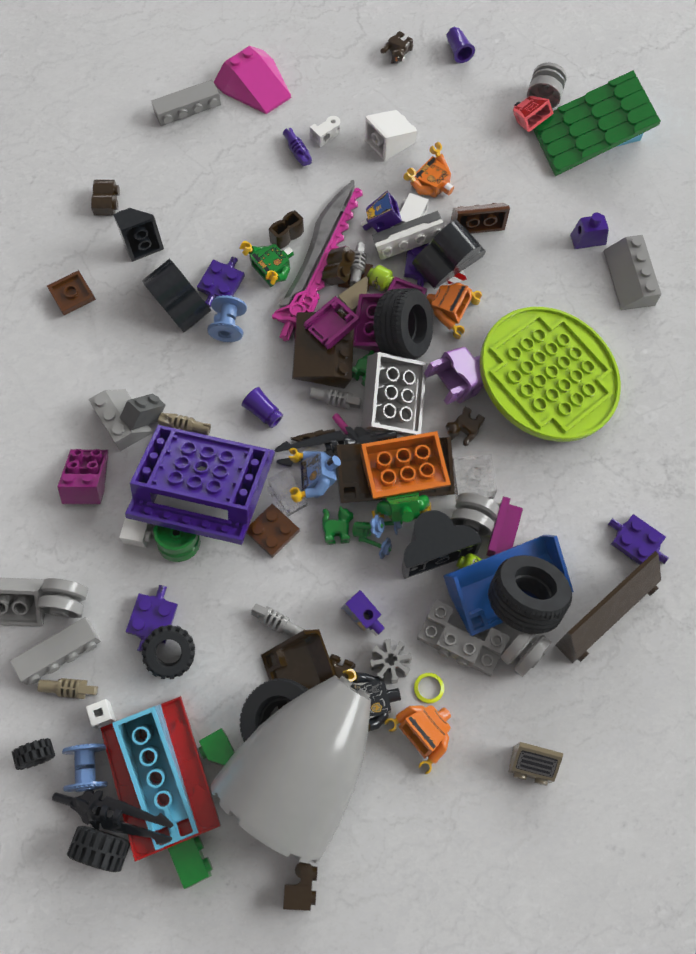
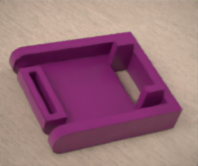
(328, 325)

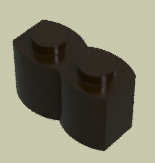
(104, 197)
(286, 229)
(338, 265)

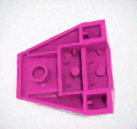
(253, 80)

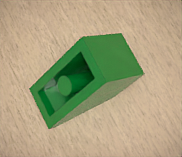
(216, 747)

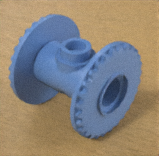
(224, 321)
(84, 767)

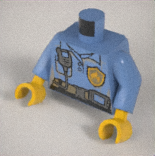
(317, 473)

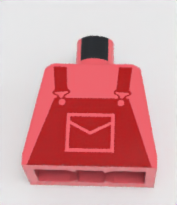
(532, 112)

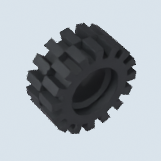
(33, 754)

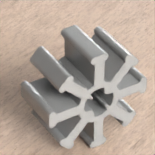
(384, 657)

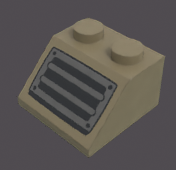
(535, 763)

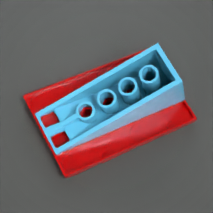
(160, 772)

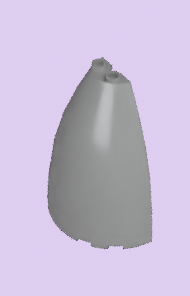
(299, 770)

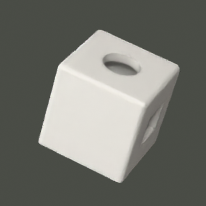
(100, 721)

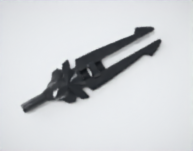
(354, 436)
(94, 812)

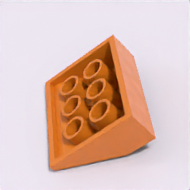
(404, 465)

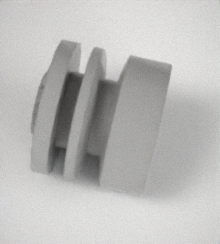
(548, 82)

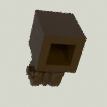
(301, 895)

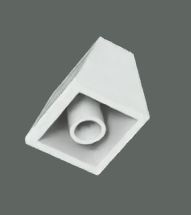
(389, 133)

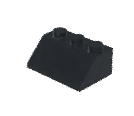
(138, 233)

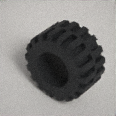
(163, 669)
(98, 849)

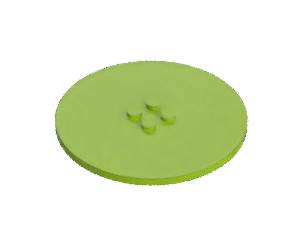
(550, 374)

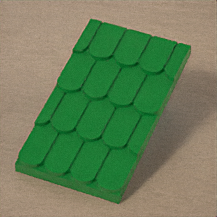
(596, 123)

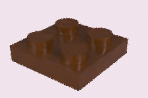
(71, 292)
(272, 530)

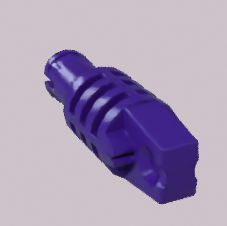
(297, 147)

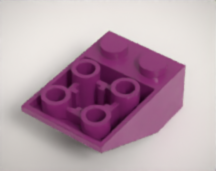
(83, 477)

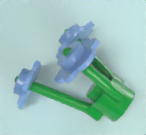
(376, 527)

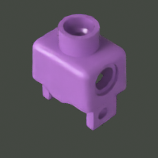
(459, 373)

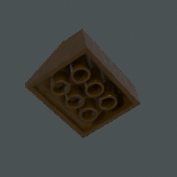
(318, 364)

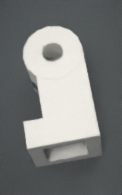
(325, 131)

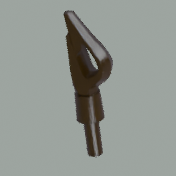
(310, 435)

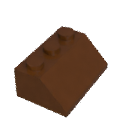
(482, 217)

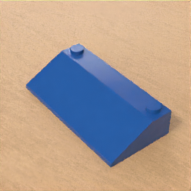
(470, 584)

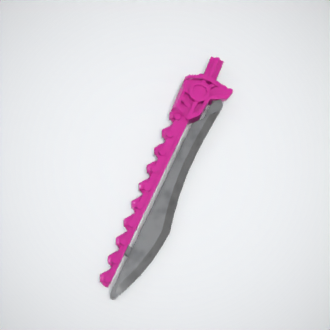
(306, 300)

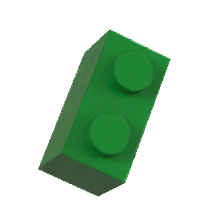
(190, 862)

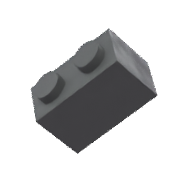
(142, 411)

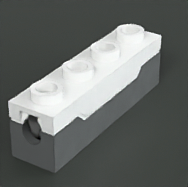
(408, 235)

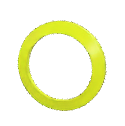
(424, 699)

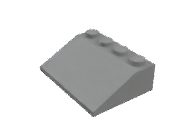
(393, 394)

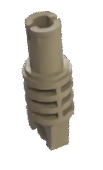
(183, 423)
(67, 688)

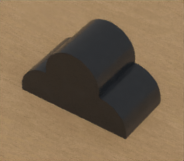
(448, 254)
(176, 295)
(437, 543)

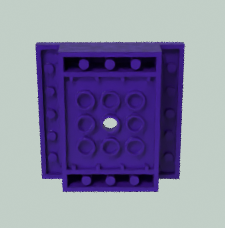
(230, 482)

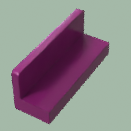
(504, 527)

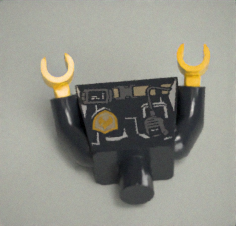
(379, 696)

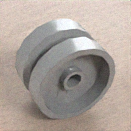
(475, 512)
(62, 598)
(528, 652)

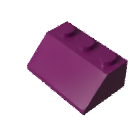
(364, 332)

